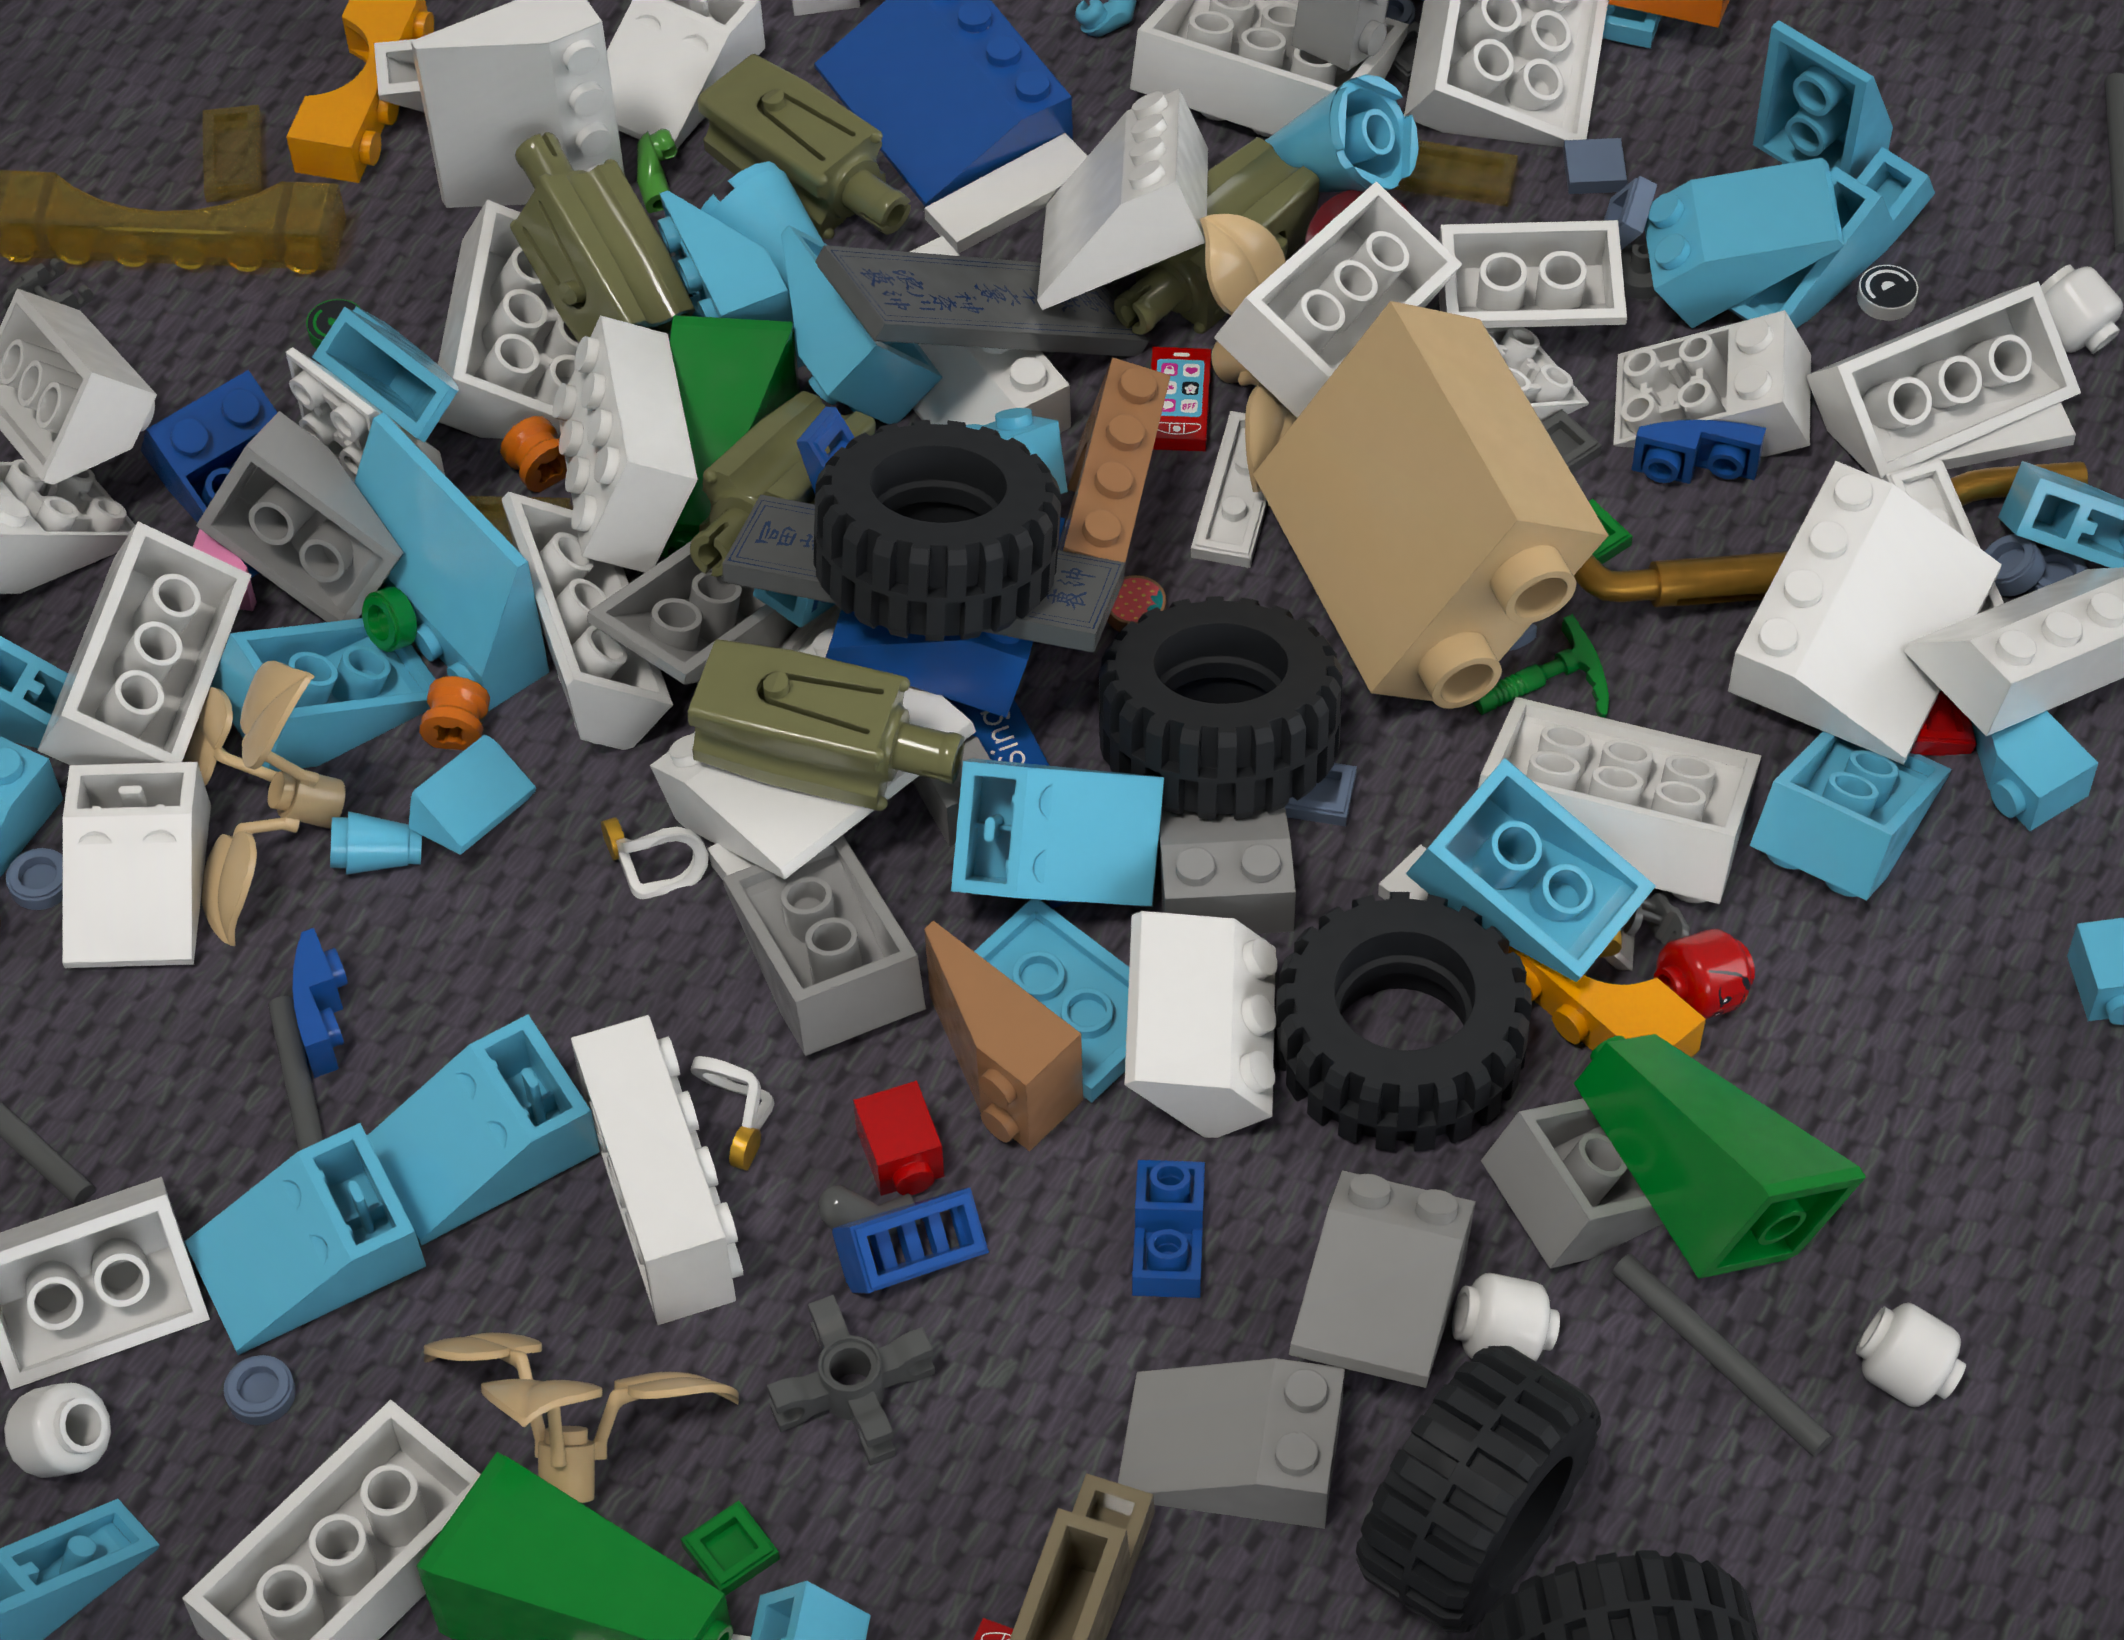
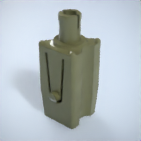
(823, 147)
(1245, 184)
(594, 244)
(764, 464)
(813, 725)

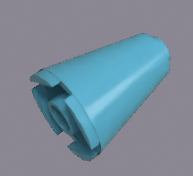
(1352, 137)
(762, 209)

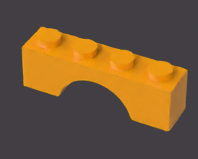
(342, 129)
(1599, 1010)

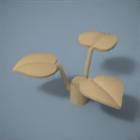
(1237, 261)
(294, 793)
(563, 1452)

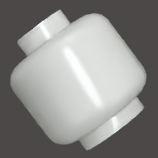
(2082, 308)
(1505, 1313)
(1911, 1354)
(57, 1430)

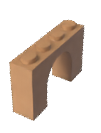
(1114, 461)

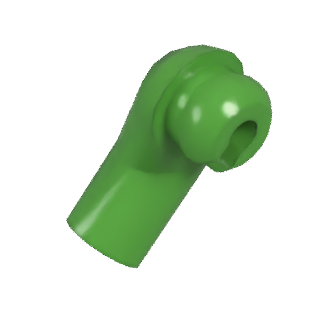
(650, 173)

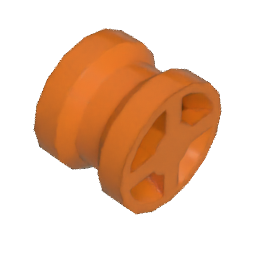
(534, 451)
(454, 713)

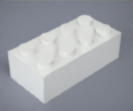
(1331, 292)
(624, 444)
(146, 654)
(658, 1169)
(342, 1545)

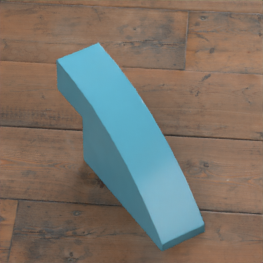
(1871, 218)
(387, 371)

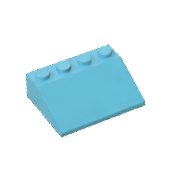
(456, 569)

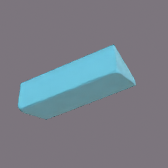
(469, 796)

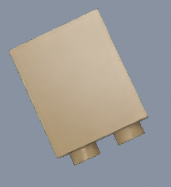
(1429, 506)

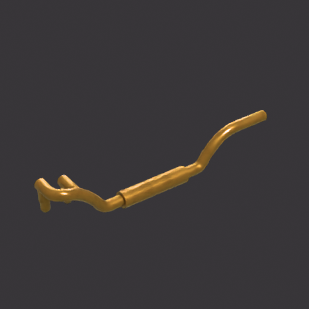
(1750, 575)

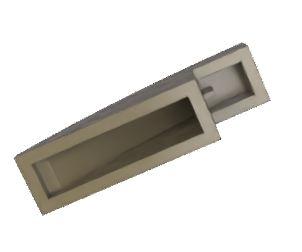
(1086, 1564)

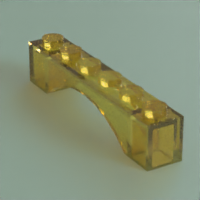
(277, 228)

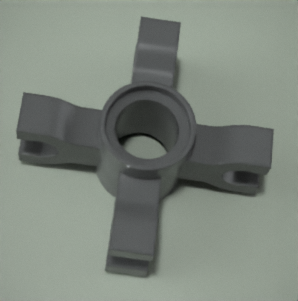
(844, 1354)

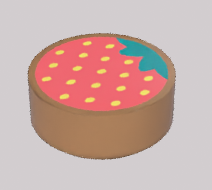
(1135, 598)

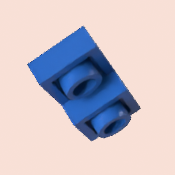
(1676, 447)
(316, 1000)
(1168, 1229)

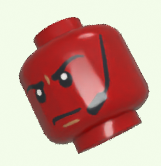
(1707, 971)

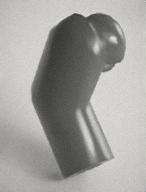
(841, 1206)

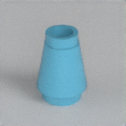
(372, 844)

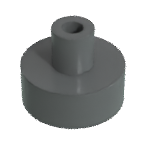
(1637, 271)

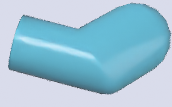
(1102, 18)

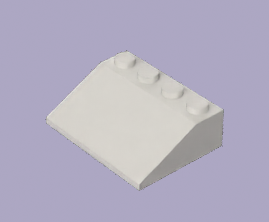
(1240, 61)
(1507, 68)
(508, 79)
(1127, 201)
(501, 334)
(1847, 602)
(1639, 789)
(771, 823)

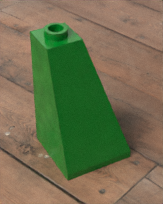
(727, 382)
(1712, 1160)
(548, 1568)

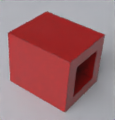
(899, 1139)

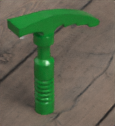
(1534, 677)

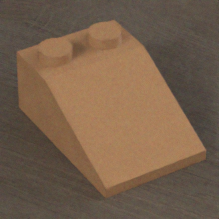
(1009, 1045)

